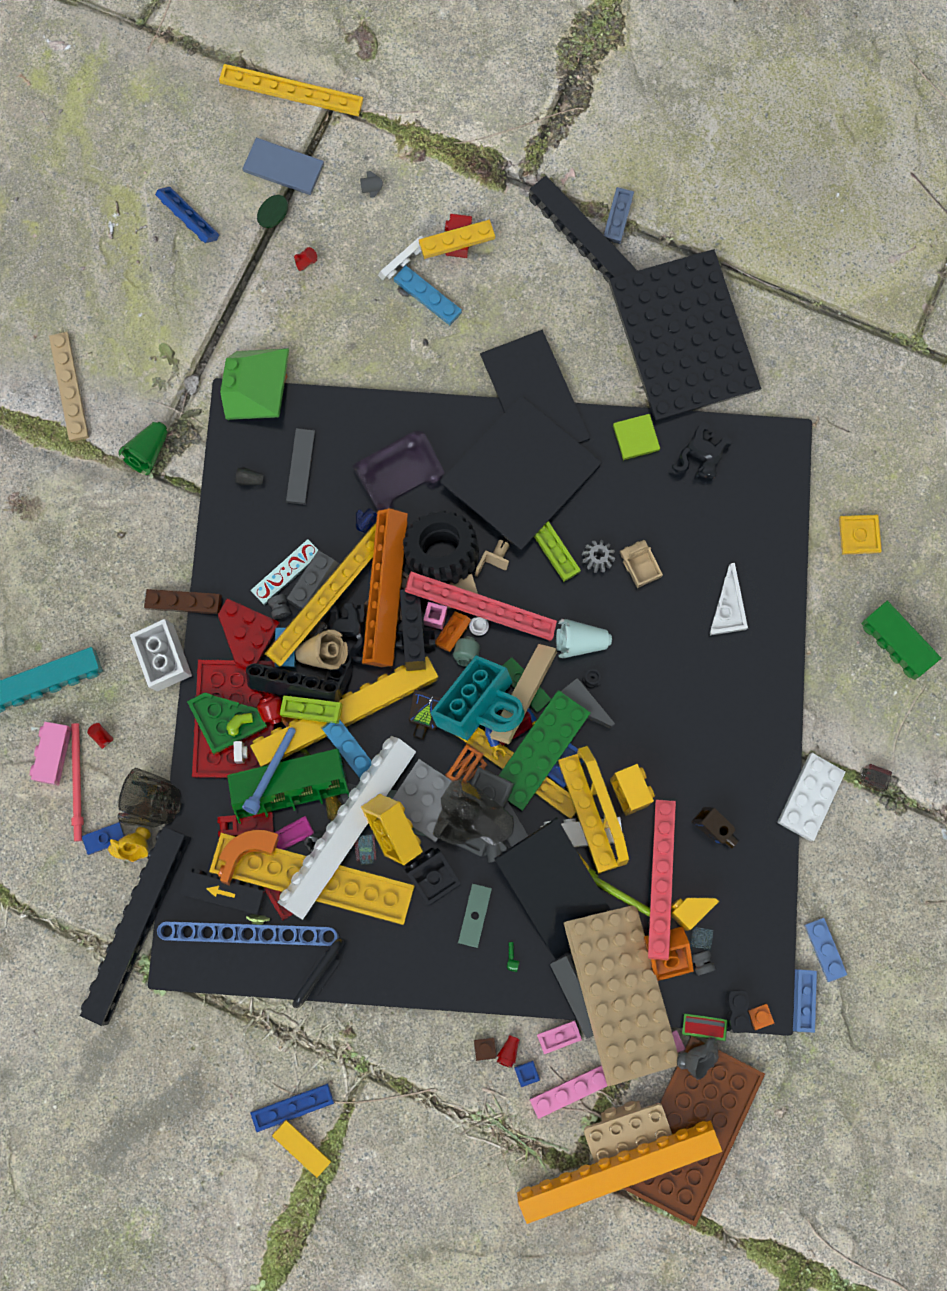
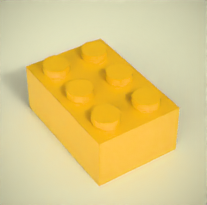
(632, 789)
(392, 829)

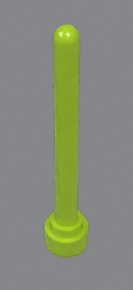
(619, 894)

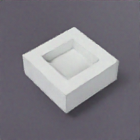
(240, 752)

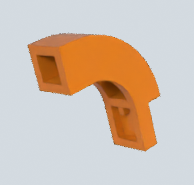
(245, 843)

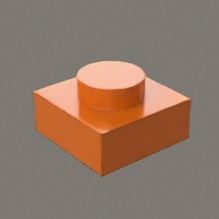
(760, 1016)

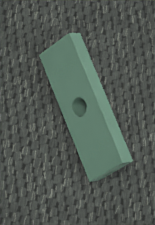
(472, 928)

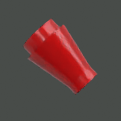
(508, 1053)

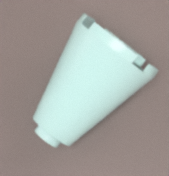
(580, 639)

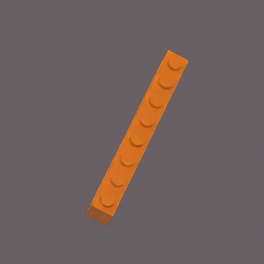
(385, 588)

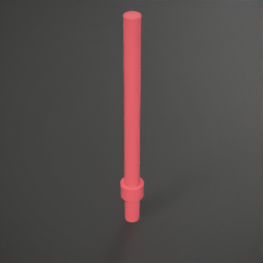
(76, 821)

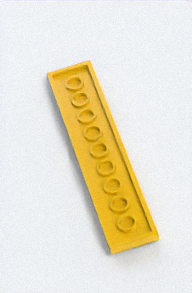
(346, 888)

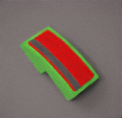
(704, 1027)

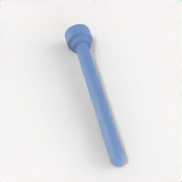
(252, 804)

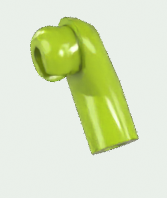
(237, 721)

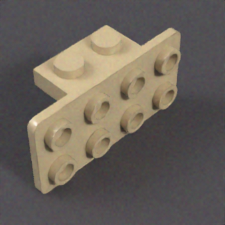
(626, 1129)

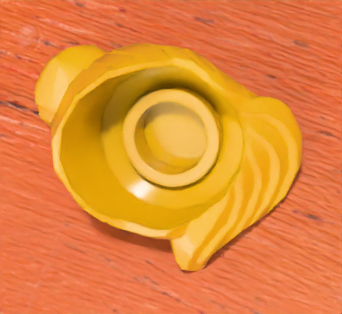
(132, 846)

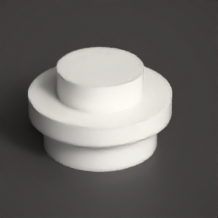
(478, 626)

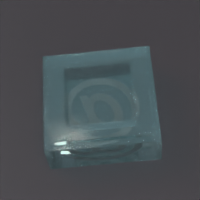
(701, 938)

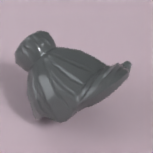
(699, 1059)

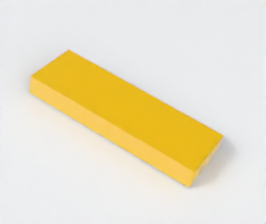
(301, 1148)

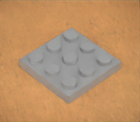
(422, 797)

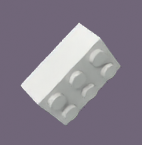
(160, 655)

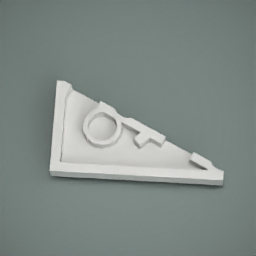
(730, 609)

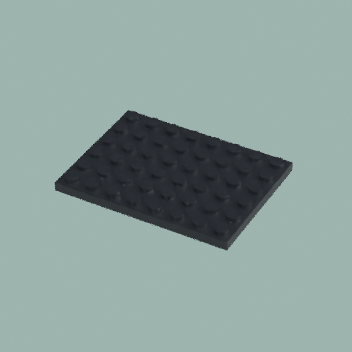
(684, 335)

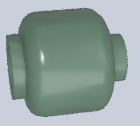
(466, 650)

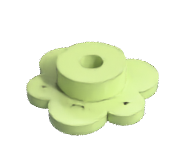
(257, 919)

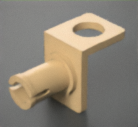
(495, 558)

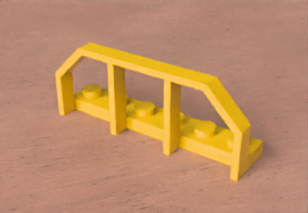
(587, 811)

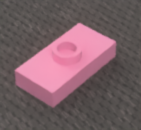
(559, 1037)

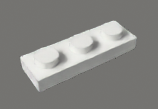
(402, 259)

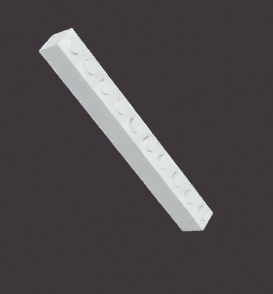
(345, 828)

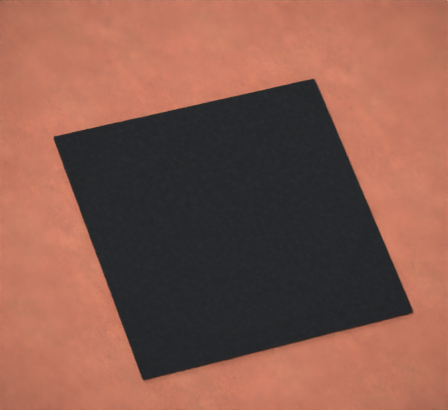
(697, 711)

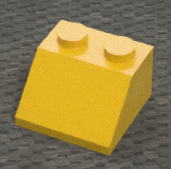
(690, 911)

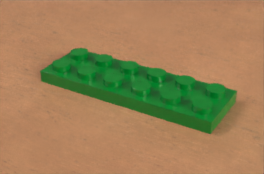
(543, 747)

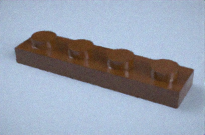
(182, 601)

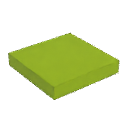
(636, 437)

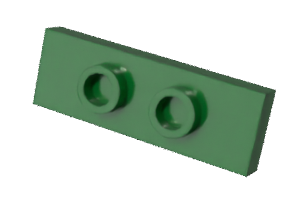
(515, 671)

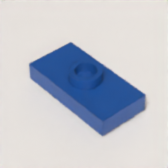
(100, 839)

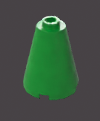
(144, 448)

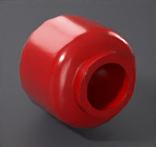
(269, 708)

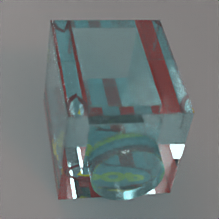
(366, 849)

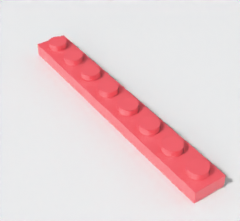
(480, 606)
(661, 880)

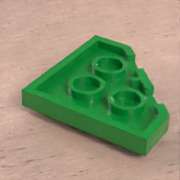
(213, 716)

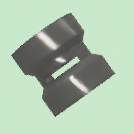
(279, 606)
(703, 962)

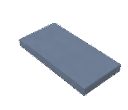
(283, 166)

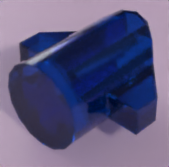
(365, 520)

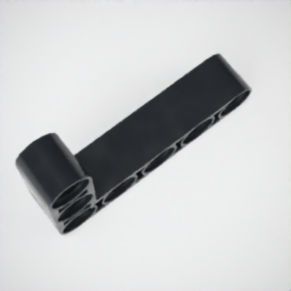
(297, 684)

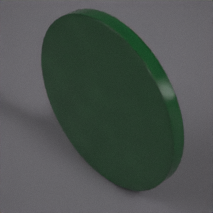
(272, 211)

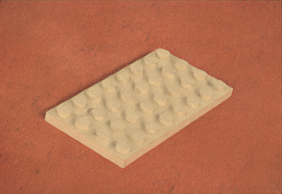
(621, 995)

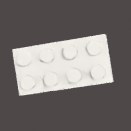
(811, 797)

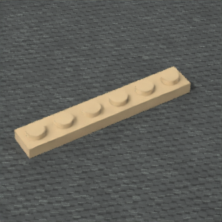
(68, 387)

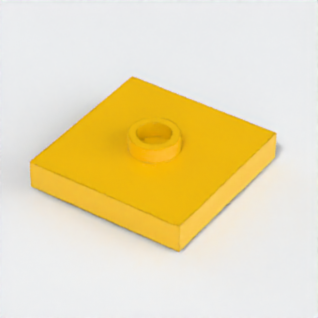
(860, 534)

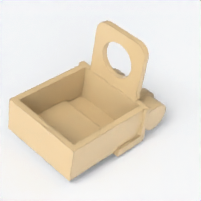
(641, 563)

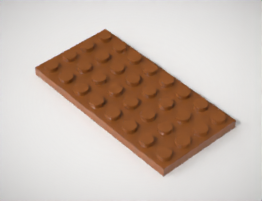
(719, 1096)

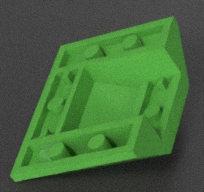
(254, 383)

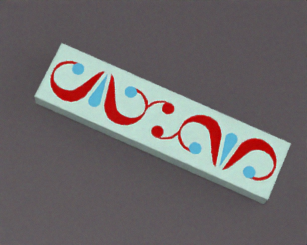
(285, 572)

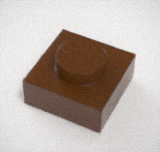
(485, 1049)

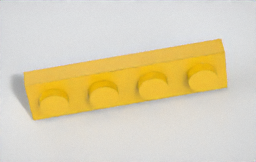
(457, 239)

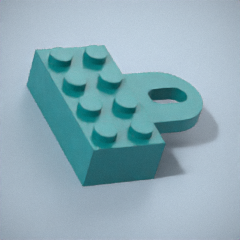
(477, 699)

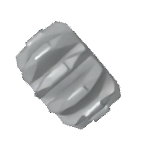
(591, 556)

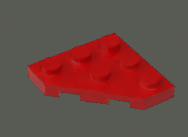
(246, 632)

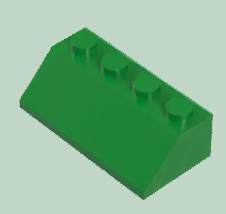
(900, 641)

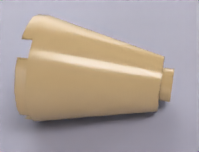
(323, 650)

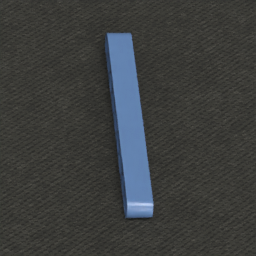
(238, 933)

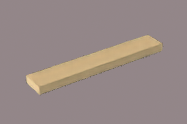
(528, 685)

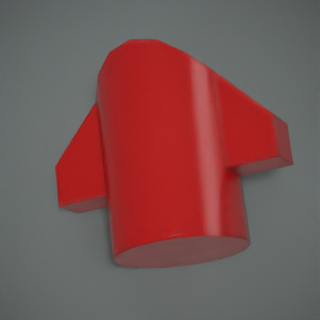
(305, 258)
(99, 735)

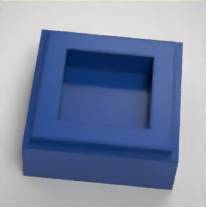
(527, 1073)

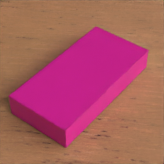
(294, 833)

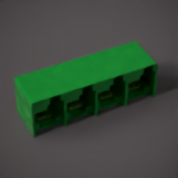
(291, 784)

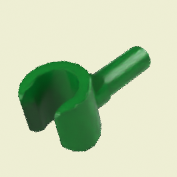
(512, 965)

